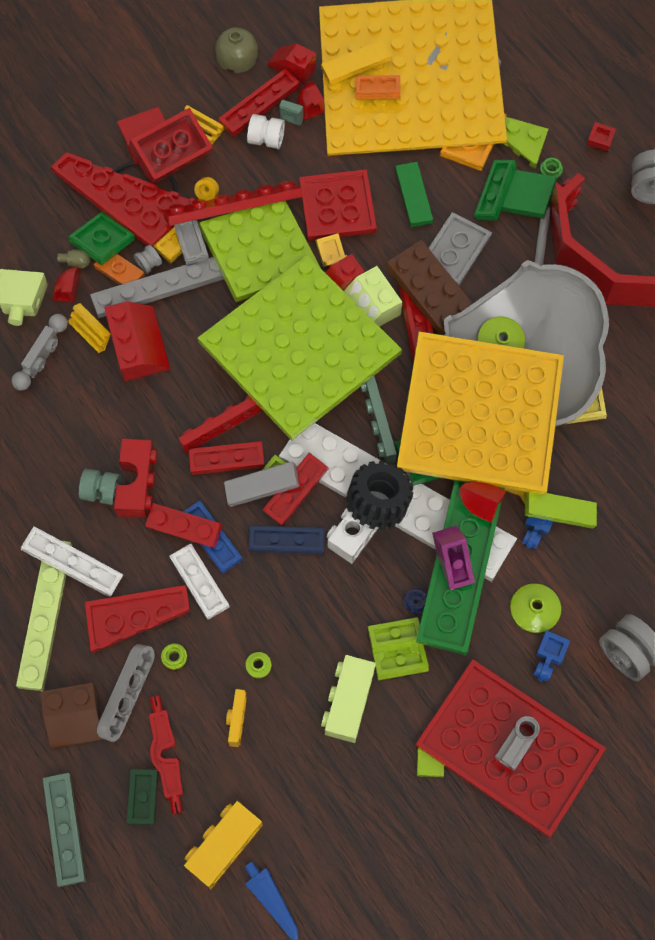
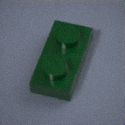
(142, 797)

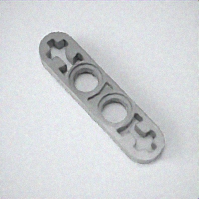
(141, 657)

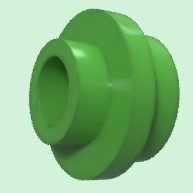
(551, 163)

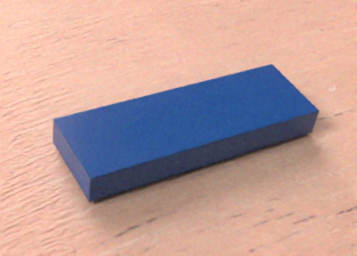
(225, 554)

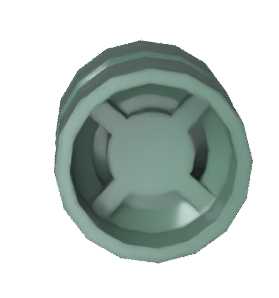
(98, 486)

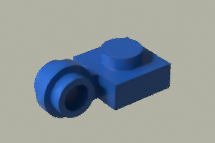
(537, 525)
(552, 650)

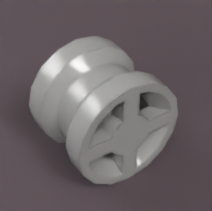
(147, 259)

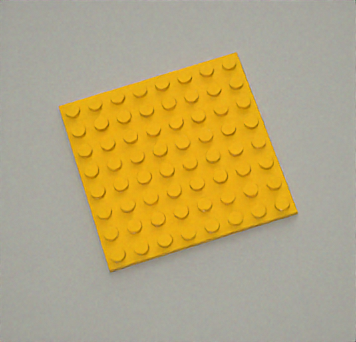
(434, 103)

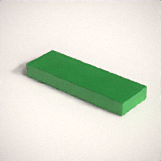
(495, 190)
(414, 194)

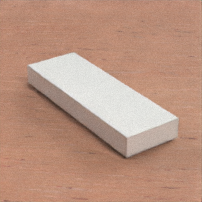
(199, 581)

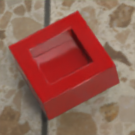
(601, 136)

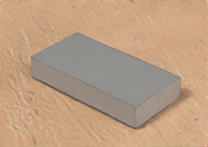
(191, 242)

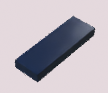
(286, 539)

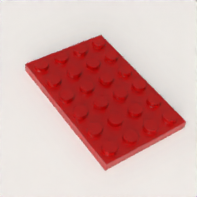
(475, 726)

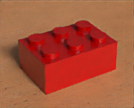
(170, 146)

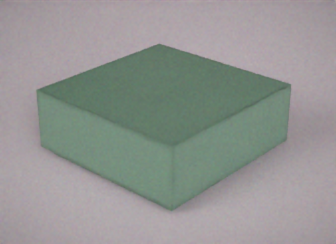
(291, 112)

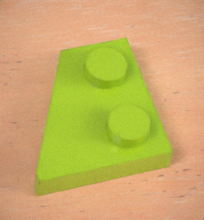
(525, 139)

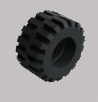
(381, 479)

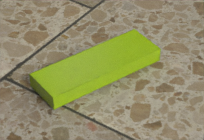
(561, 509)

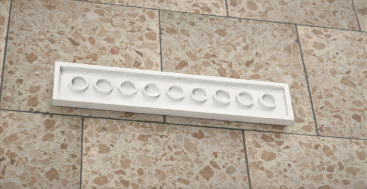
(427, 507)

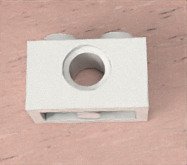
(349, 545)

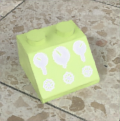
(375, 296)

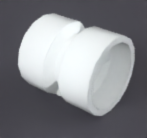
(265, 131)

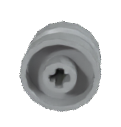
(643, 177)
(630, 647)

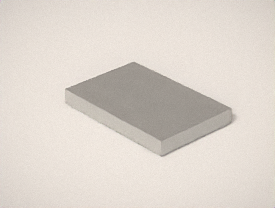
(459, 245)

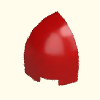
(311, 100)
(66, 285)
(482, 499)

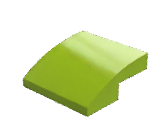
(396, 649)

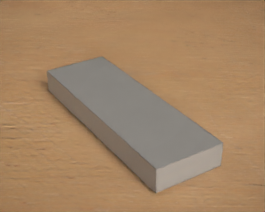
(261, 484)

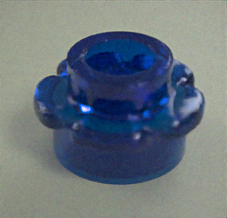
(415, 595)

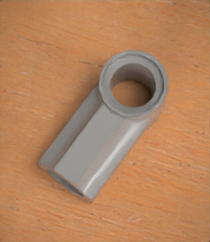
(517, 744)

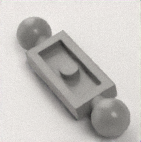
(36, 357)

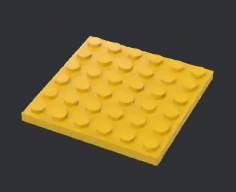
(481, 413)

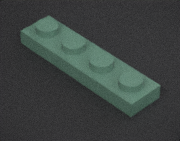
(379, 424)
(64, 830)

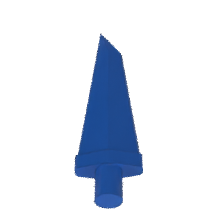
(267, 893)

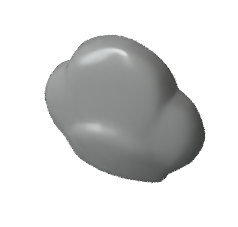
(558, 315)

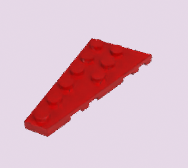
(123, 198)

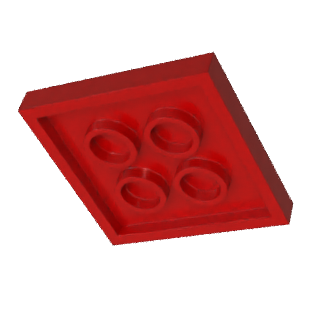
(337, 204)

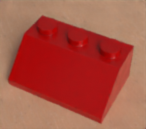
(136, 339)

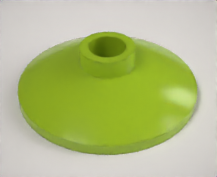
(502, 325)
(530, 618)

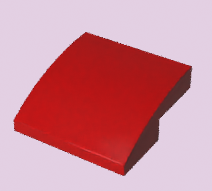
(138, 124)

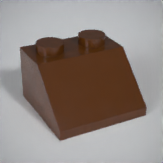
(71, 715)

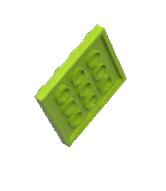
(255, 246)

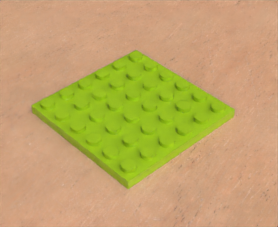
(299, 347)

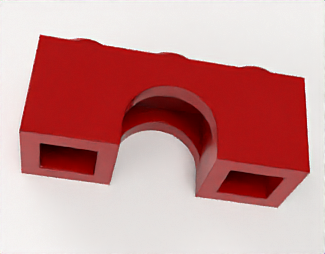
(134, 499)

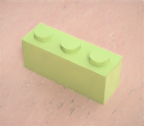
(348, 698)

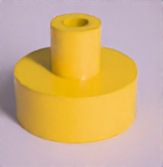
(206, 188)

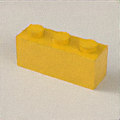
(222, 844)

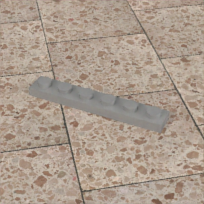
(158, 285)

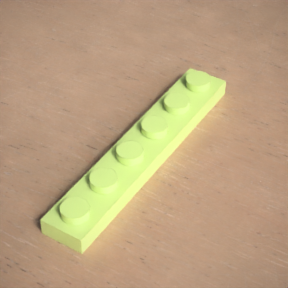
(41, 628)

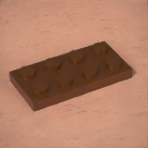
(428, 284)

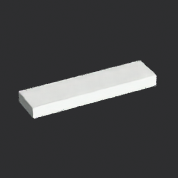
(71, 561)

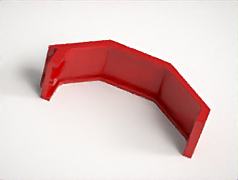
(615, 287)

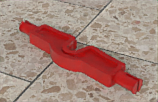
(168, 768)

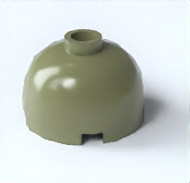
(236, 50)

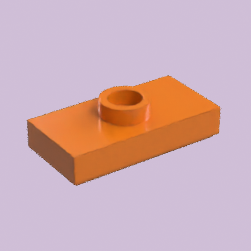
(378, 87)
(120, 270)

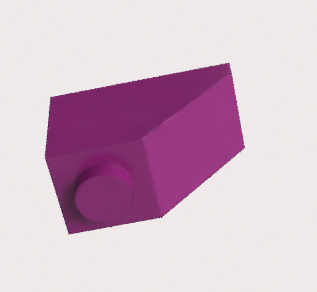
(453, 557)

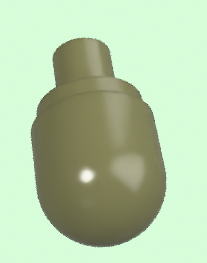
(74, 258)

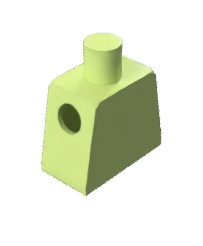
(21, 293)

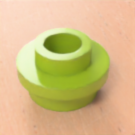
(168, 651)
(261, 672)

